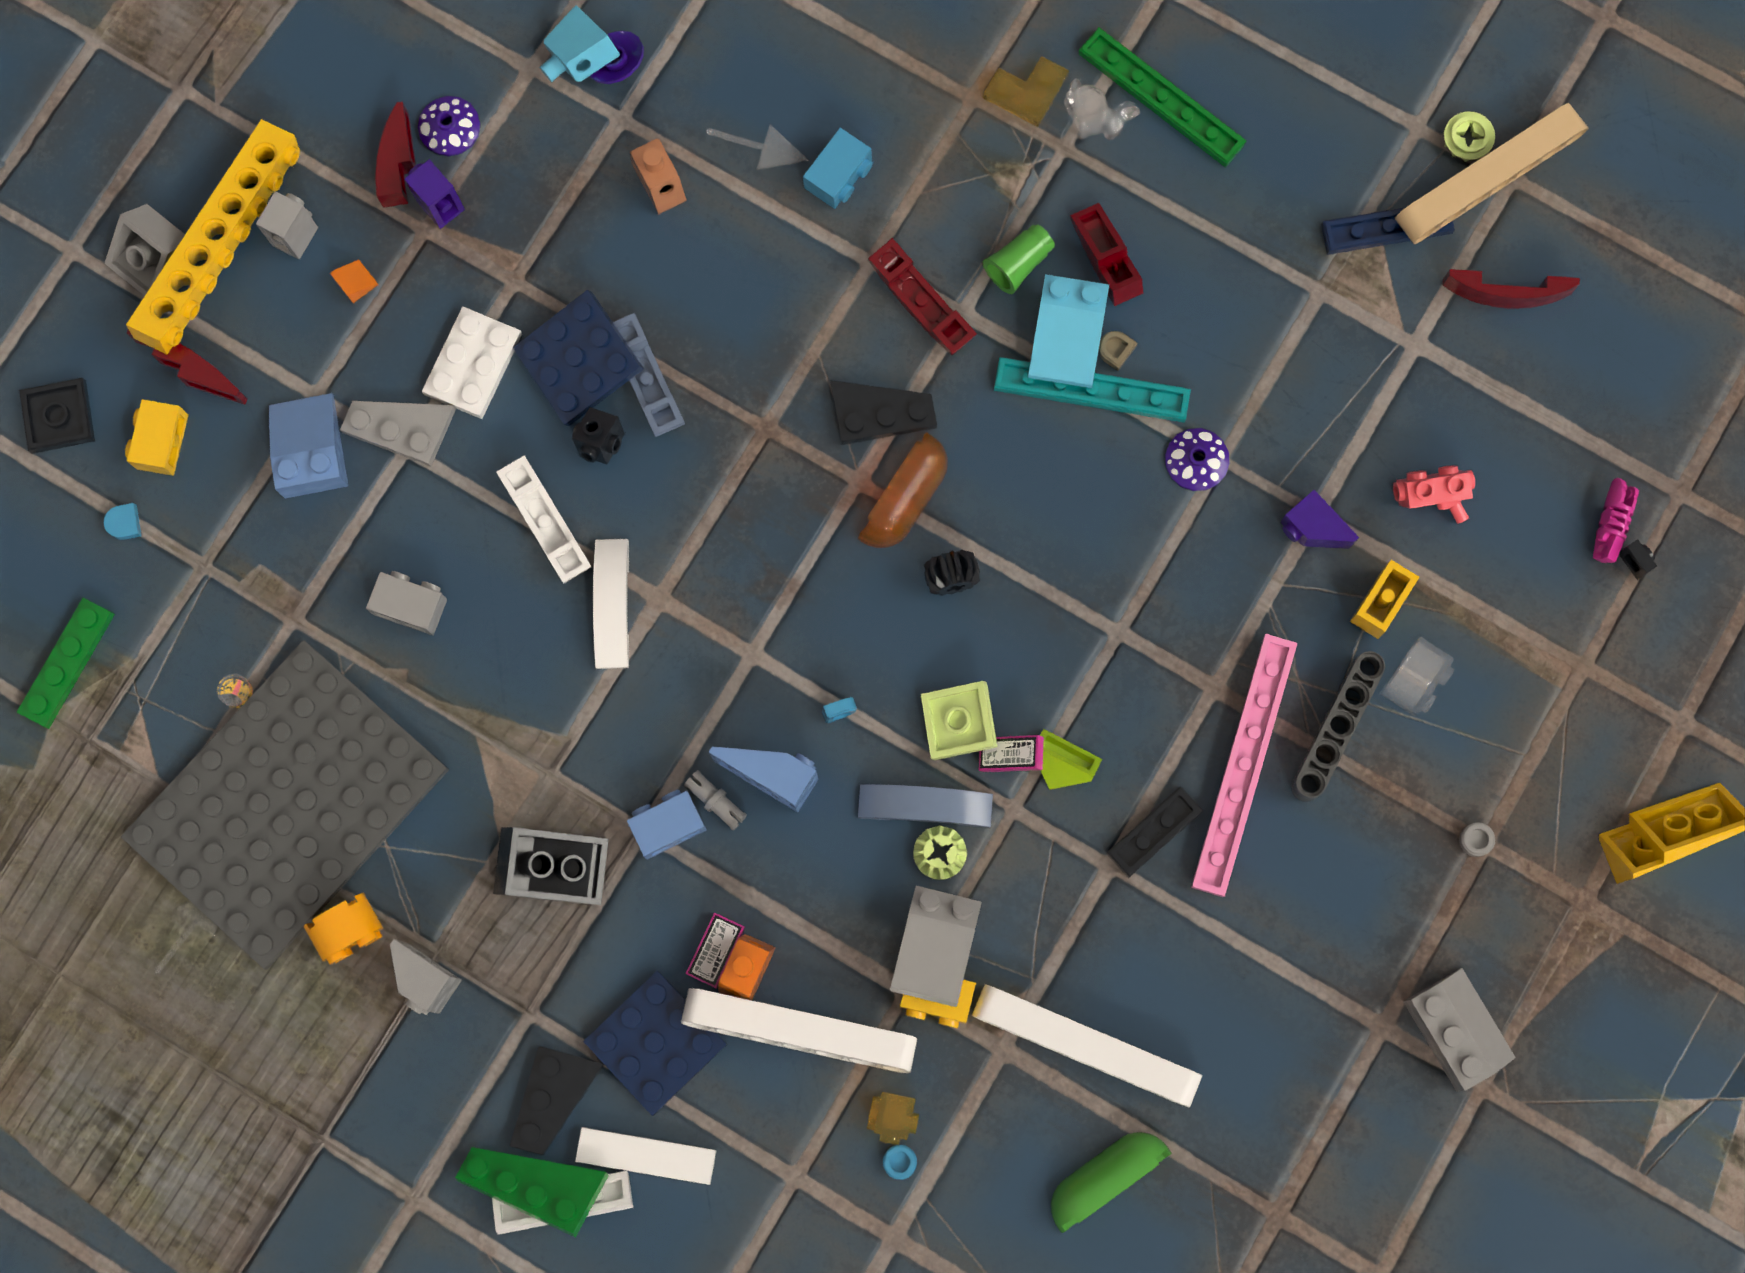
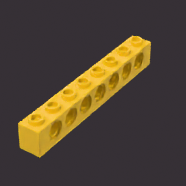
(180, 270)

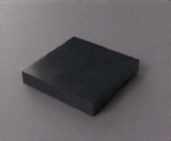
(57, 415)

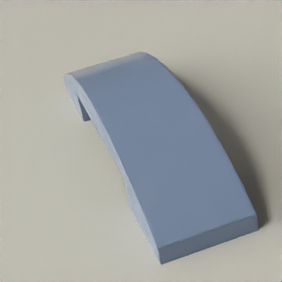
(649, 383)
(925, 804)

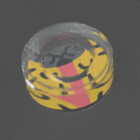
(234, 690)

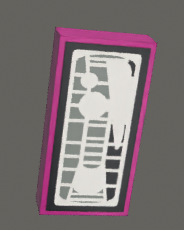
(1013, 754)
(714, 950)

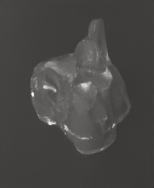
(1092, 113)

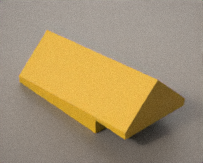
(1672, 831)

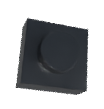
(1638, 558)

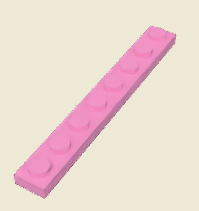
(1244, 765)

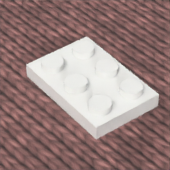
(472, 362)

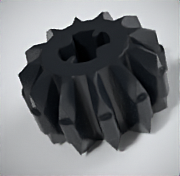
(952, 572)

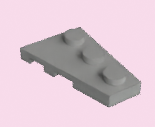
(400, 427)

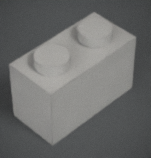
(287, 224)
(407, 602)

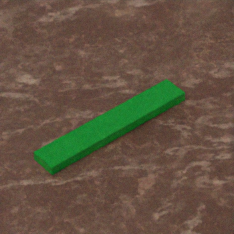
(1162, 97)

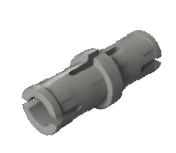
(715, 800)

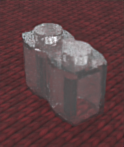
(1418, 677)

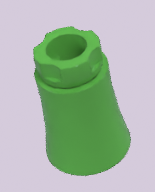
(1018, 258)

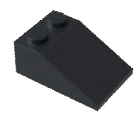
(550, 866)

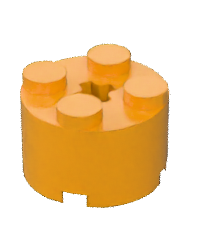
(344, 927)

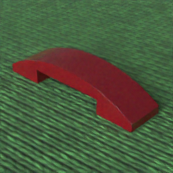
(1469, 286)
(920, 298)

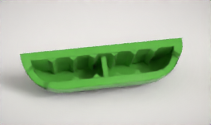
(1105, 1177)

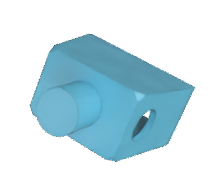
(577, 47)

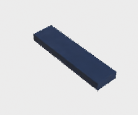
(1368, 231)

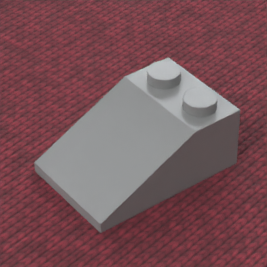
(935, 946)

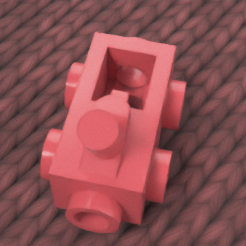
(1443, 488)

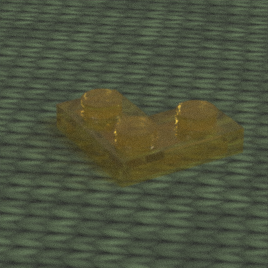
(1027, 98)

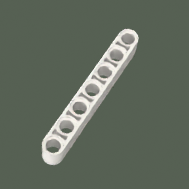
(799, 1030)
(1087, 1045)

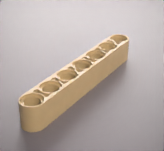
(1491, 173)

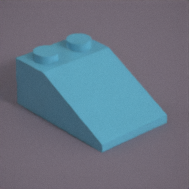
(1068, 331)

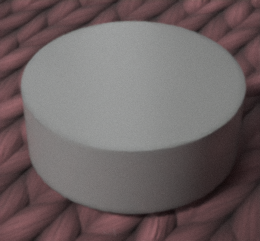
(1477, 839)

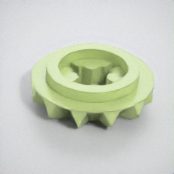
(1480, 128)
(936, 867)

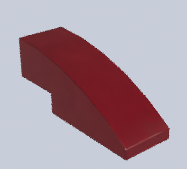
(394, 158)
(1107, 254)

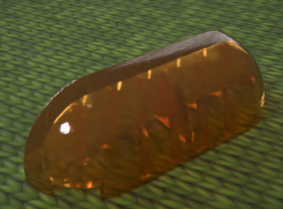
(906, 494)

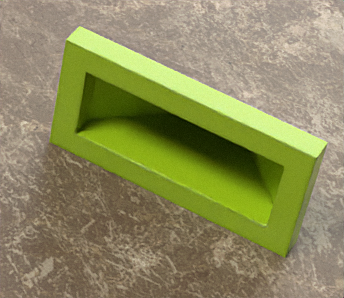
(1066, 763)

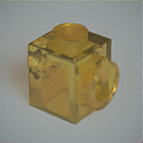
(892, 1117)

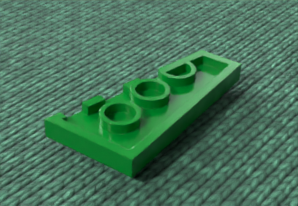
(540, 1188)

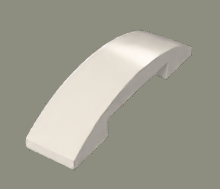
(544, 519)
(610, 603)

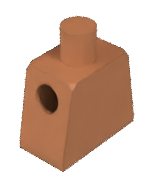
(655, 172)

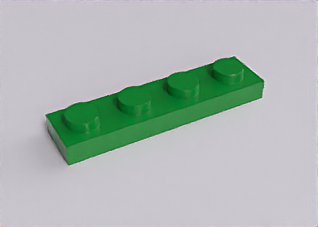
(65, 663)

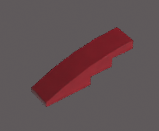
(197, 372)

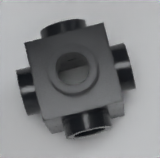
(598, 436)

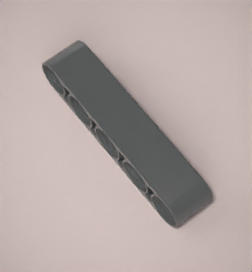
(1347, 713)

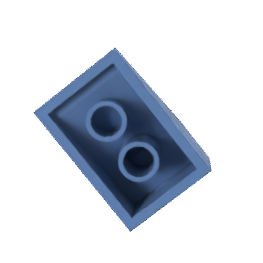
(306, 446)
(774, 773)

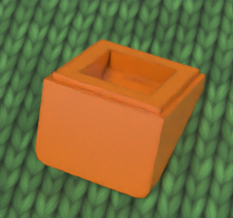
(354, 280)

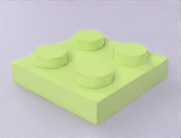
(959, 720)

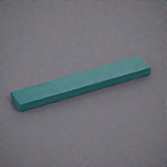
(1106, 392)

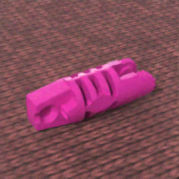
(1615, 521)

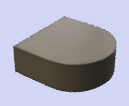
(1116, 348)

